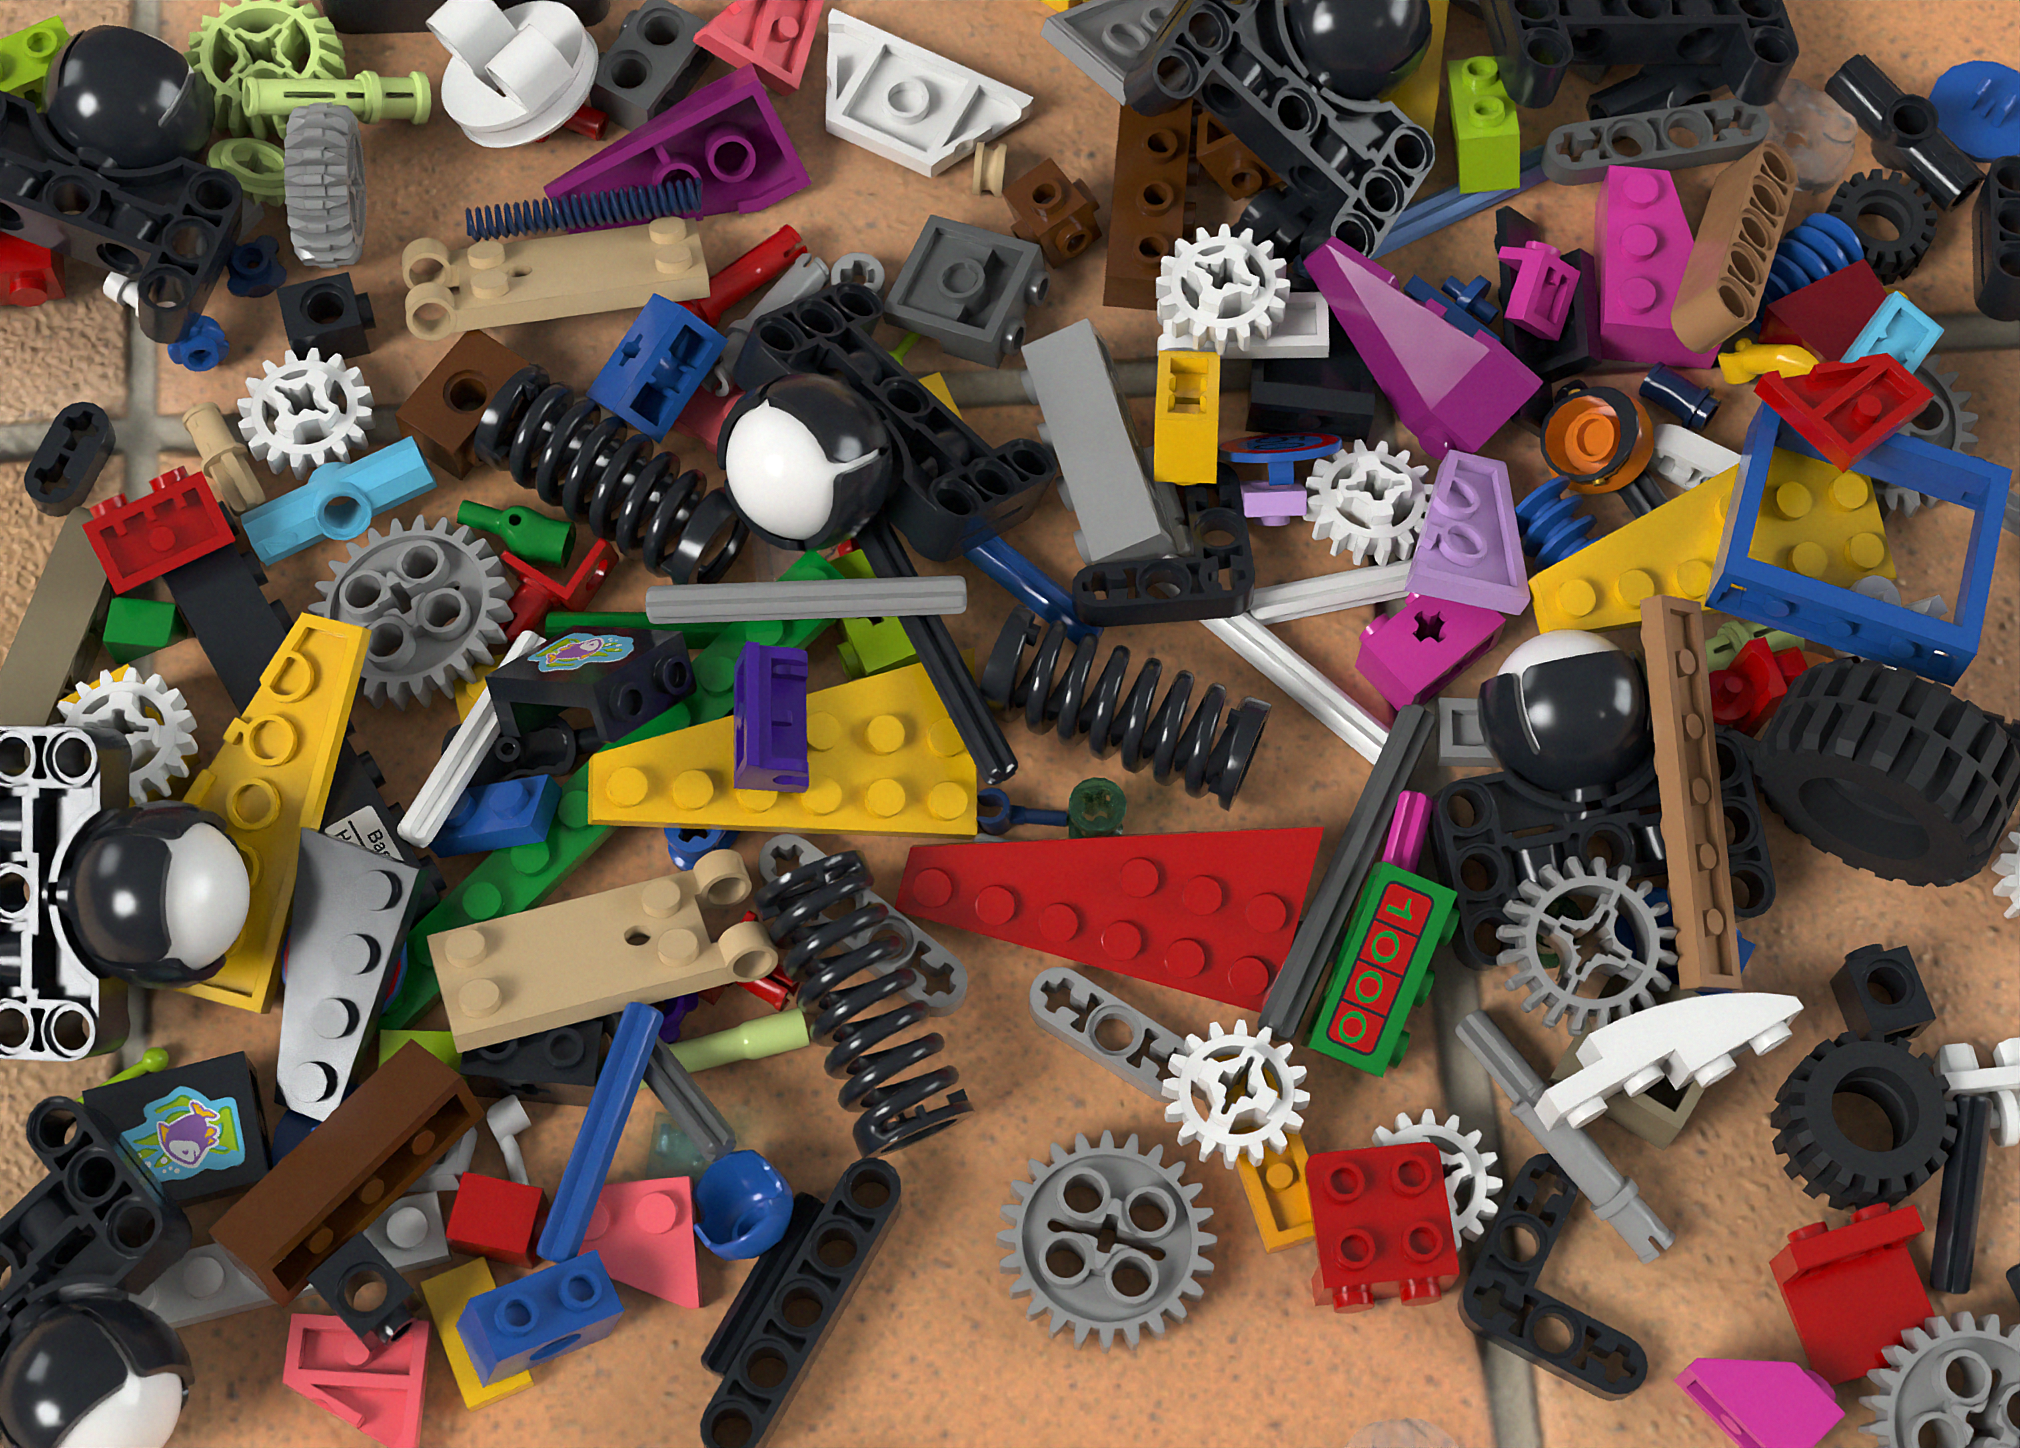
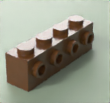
(1149, 200)
(344, 1169)

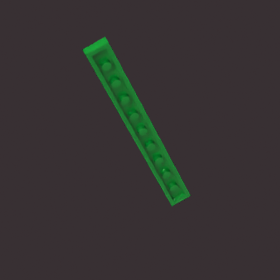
(526, 874)

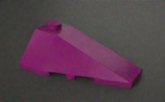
(719, 134)
(1436, 377)

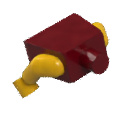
(1809, 326)

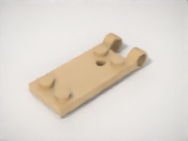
(555, 276)
(575, 958)

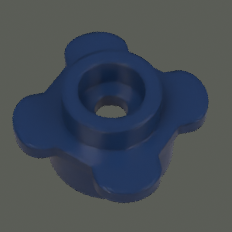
(260, 280)

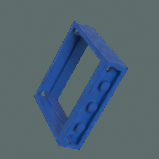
(1843, 616)

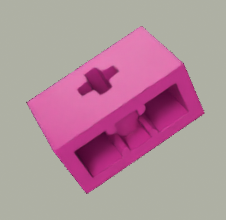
(1416, 670)

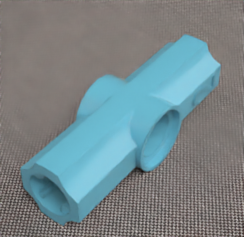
(306, 518)

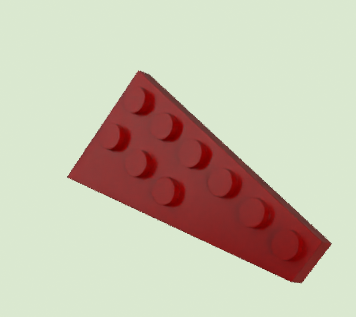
(1161, 907)

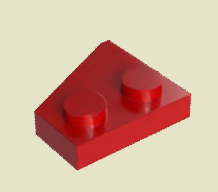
(1847, 405)

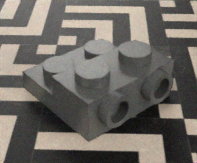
(968, 290)

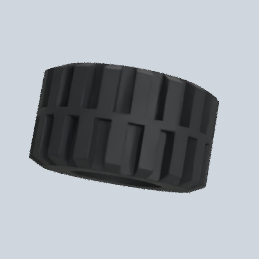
(1894, 1082)

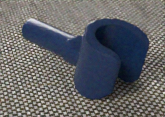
(1014, 814)

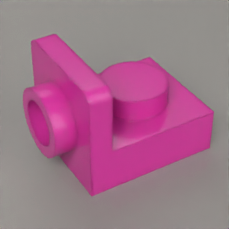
(1541, 289)

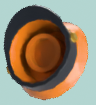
(1597, 439)

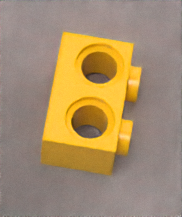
(1186, 417)

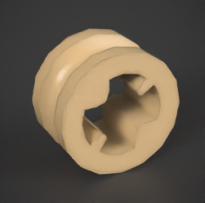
(989, 169)

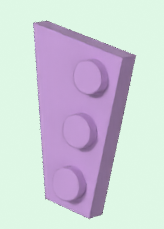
(1471, 538)

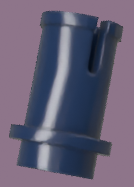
(1680, 397)

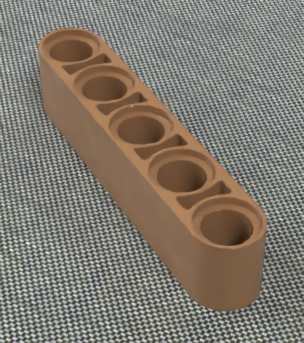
(1734, 248)

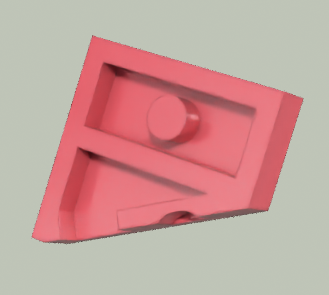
(649, 1237)

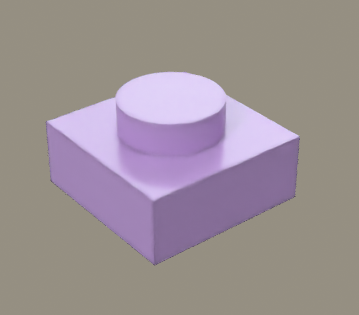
(1273, 503)

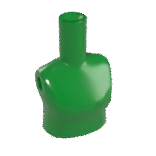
(526, 532)

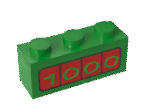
(1382, 970)

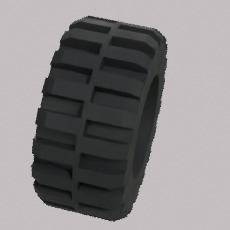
(1888, 772)

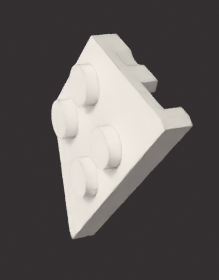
(910, 99)

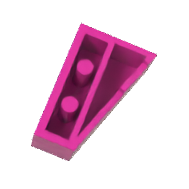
(1639, 265)

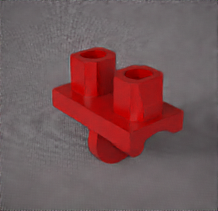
(1753, 685)

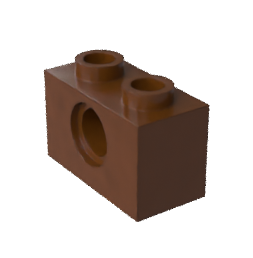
(467, 373)

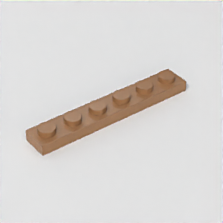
(1690, 795)

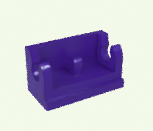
(770, 719)

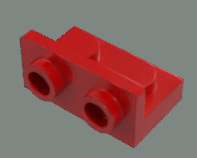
(158, 530)

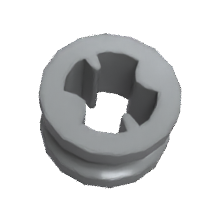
(860, 264)

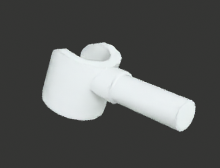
(506, 1120)

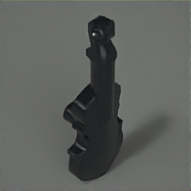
(542, 751)

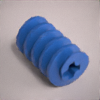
(1807, 255)
(1549, 525)

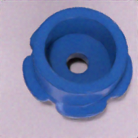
(202, 348)

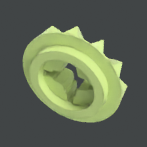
(265, 159)

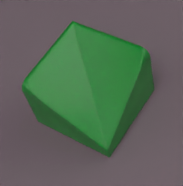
(141, 628)

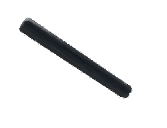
(942, 660)

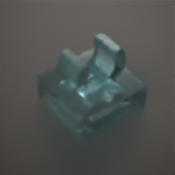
(673, 1152)

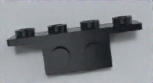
(1580, 338)

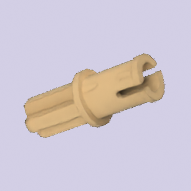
(223, 458)

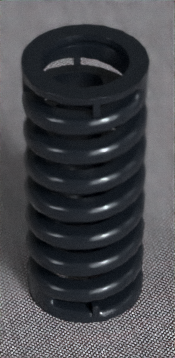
(622, 471)
(1230, 756)
(793, 908)

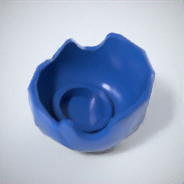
(742, 1206)

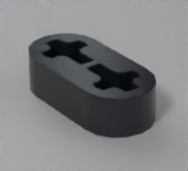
(63, 456)

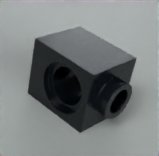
(312, 301)
(1897, 973)
(350, 1269)

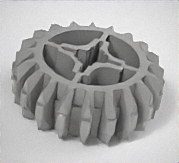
(325, 185)
(1559, 935)

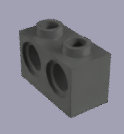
(662, 72)

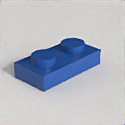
(498, 816)

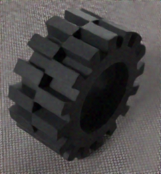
(1897, 205)

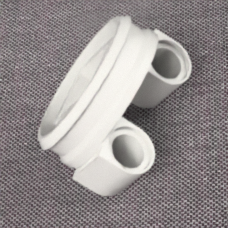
(530, 52)

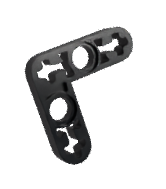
(1195, 576)
(1516, 1285)

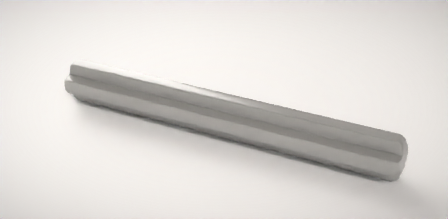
(806, 599)

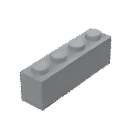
(1096, 447)

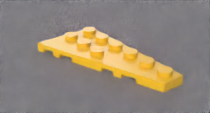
(1806, 523)
(876, 757)
(272, 783)

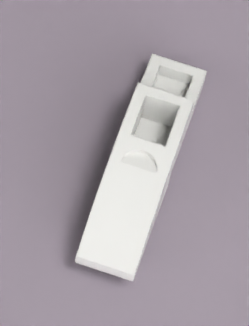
(1682, 1038)

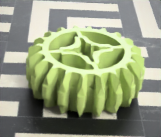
(263, 43)

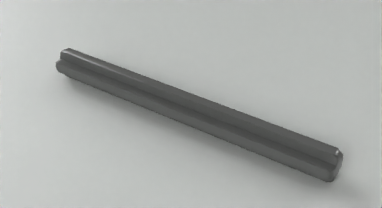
(1346, 873)

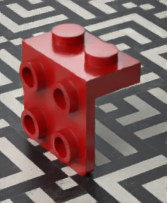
(1380, 1226)
(1853, 1290)

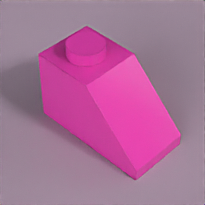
(1762, 1401)

